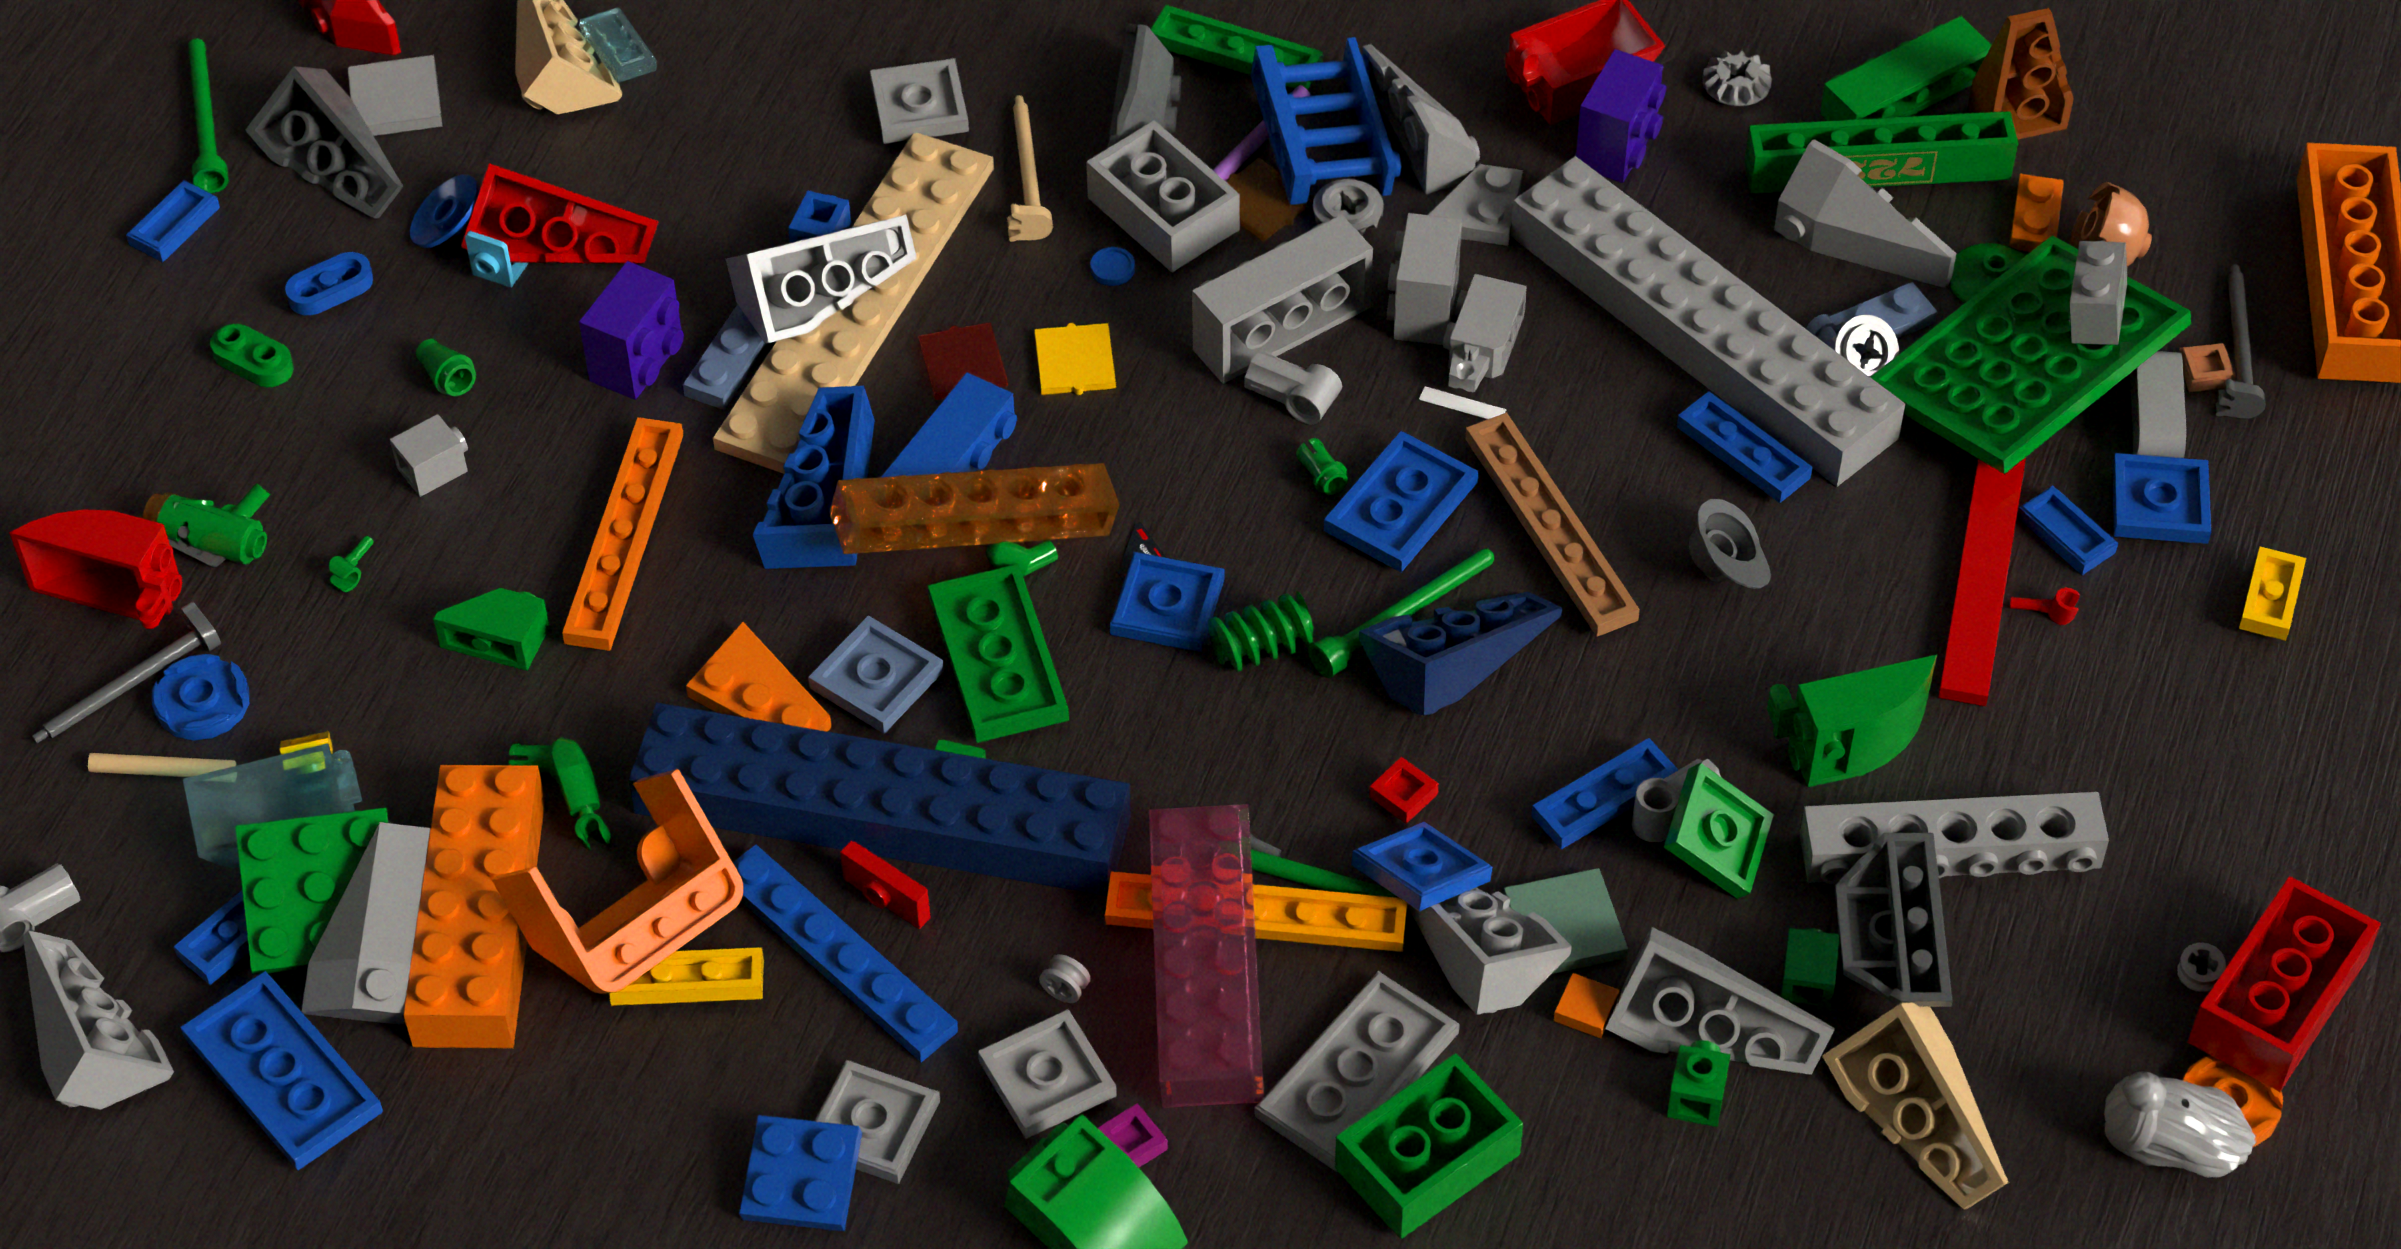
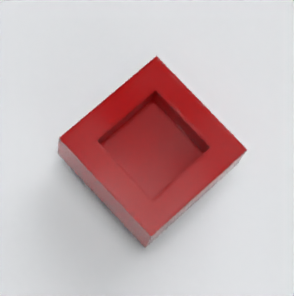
(1403, 790)

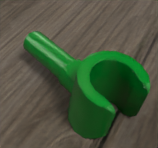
(344, 570)

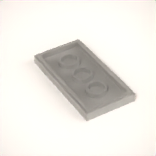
(1356, 1065)

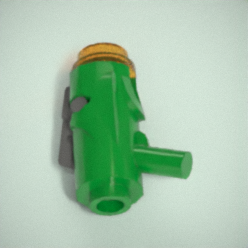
(209, 531)

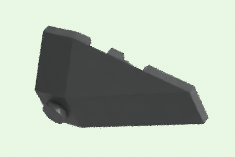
(324, 138)

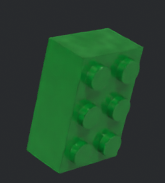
(1428, 1145)

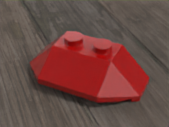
(356, 24)

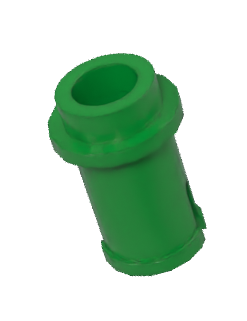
(1328, 475)

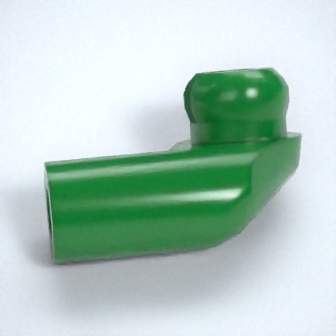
(1029, 559)

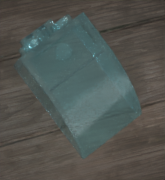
(264, 791)

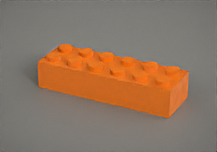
(2353, 259)
(466, 940)

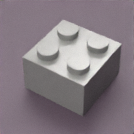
(1424, 278)

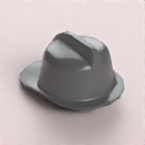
(1728, 546)

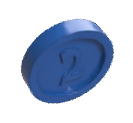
(1112, 266)

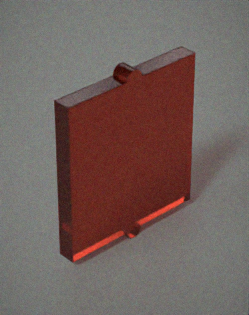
(960, 351)

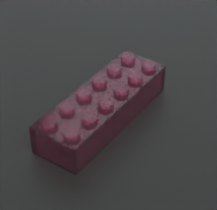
(1205, 956)

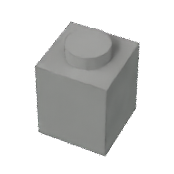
(430, 454)

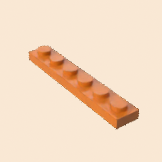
(623, 534)

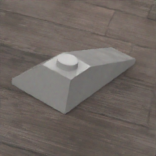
(1423, 128)
(1844, 218)
(806, 281)
(369, 941)
(1490, 949)
(1687, 997)
(83, 1034)

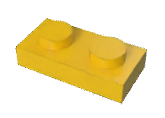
(2272, 593)

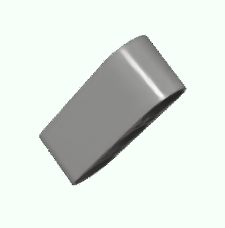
(2158, 406)

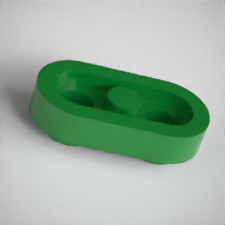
(245, 354)

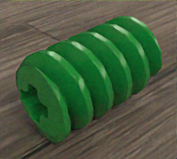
(1261, 630)

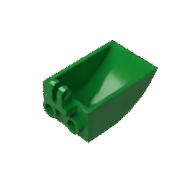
(1851, 720)
(1088, 1195)

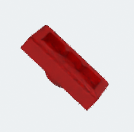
(885, 884)

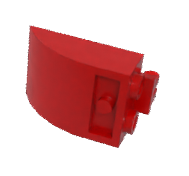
(1565, 54)
(101, 562)

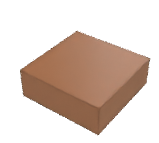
(2206, 367)

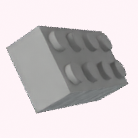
(1282, 297)

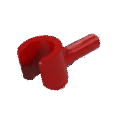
(2060, 609)

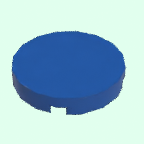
(200, 697)

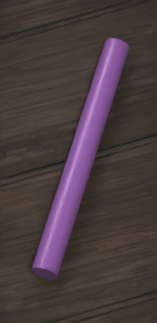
(1249, 144)

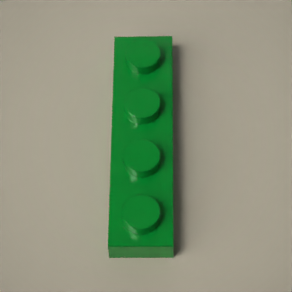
(1225, 43)

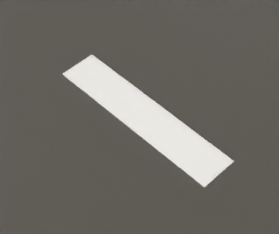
(1460, 403)

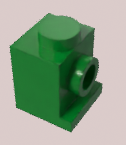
(1699, 1083)

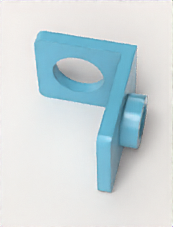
(491, 259)

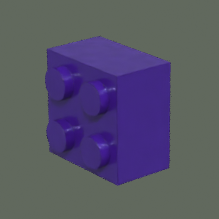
(1620, 115)
(631, 330)

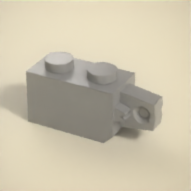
(1484, 330)

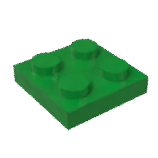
(1718, 830)

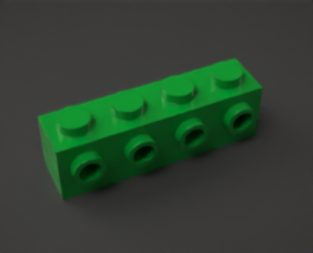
(1908, 76)

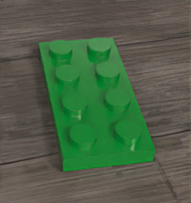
(998, 653)

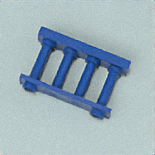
(1291, 140)

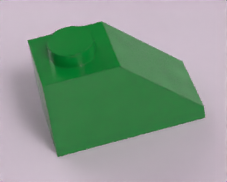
(495, 627)

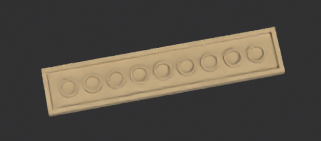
(934, 189)

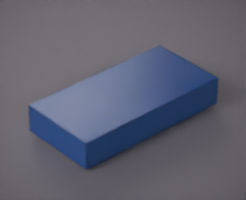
(173, 221)
(2067, 530)

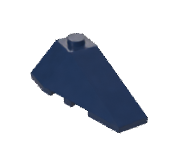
(1448, 655)

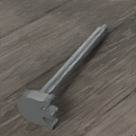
(2242, 397)
(200, 634)

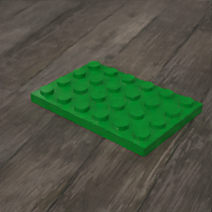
(2005, 364)

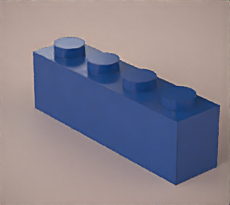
(959, 431)

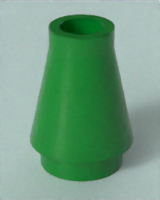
(448, 369)

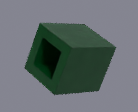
(1809, 968)

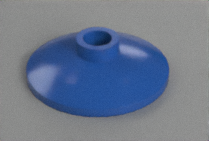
(445, 211)

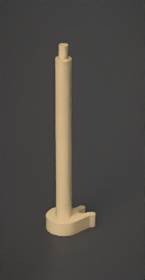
(1031, 219)

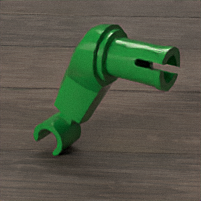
(576, 780)

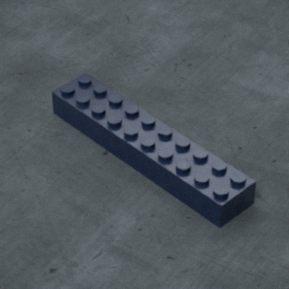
(891, 798)

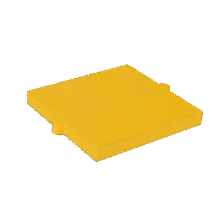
(1075, 359)

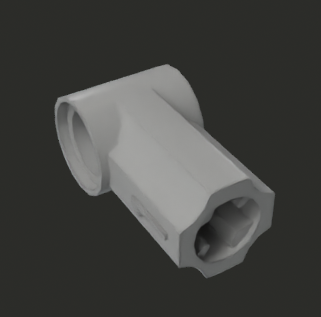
(1303, 391)
(1657, 803)
(33, 903)

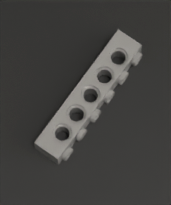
(1973, 824)

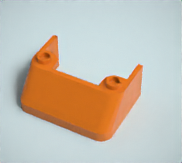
(685, 893)

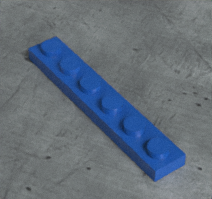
(843, 956)

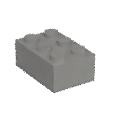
(1163, 195)

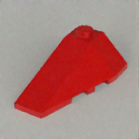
(556, 224)

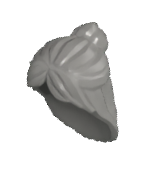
(2177, 1125)

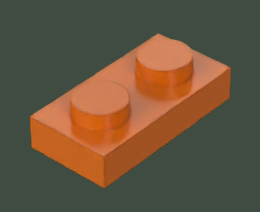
(2035, 211)

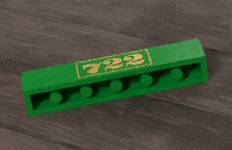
(1890, 149)

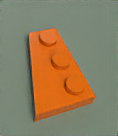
(753, 684)

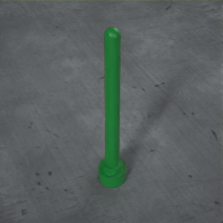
(209, 169)
(1331, 653)

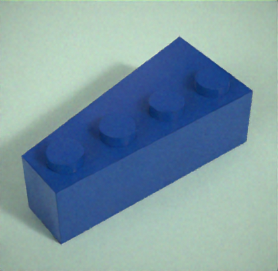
(831, 448)

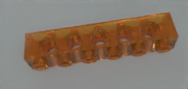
(973, 508)

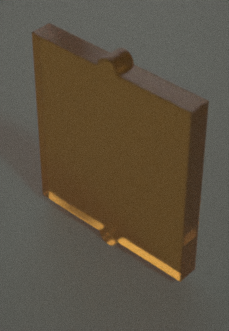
(1264, 200)

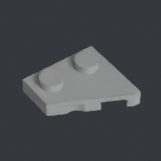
(1484, 203)

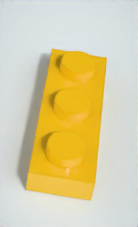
(698, 978)

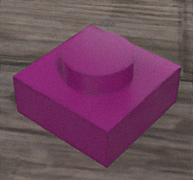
(1136, 1135)

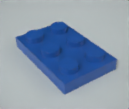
(1400, 501)

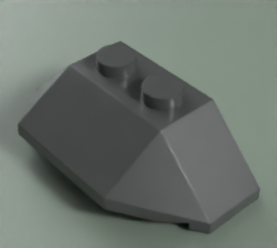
(1144, 85)
(1895, 922)

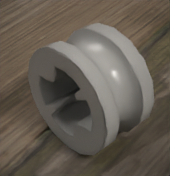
(2187, 970)
(1065, 978)

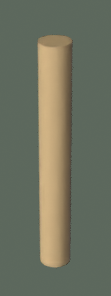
(154, 765)

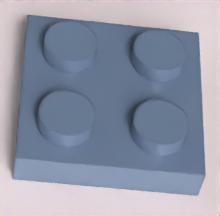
(876, 674)

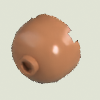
(2114, 218)

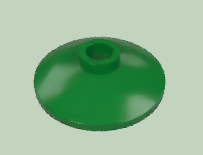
(1979, 266)

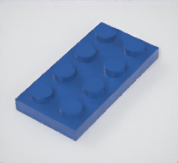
(281, 1070)

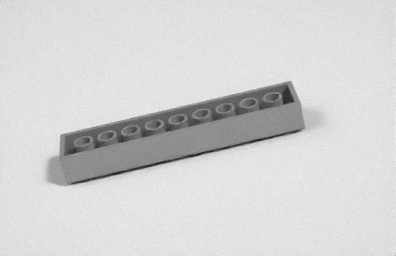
(1707, 321)

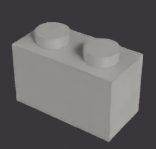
(2098, 292)

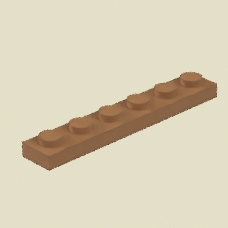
(1552, 524)

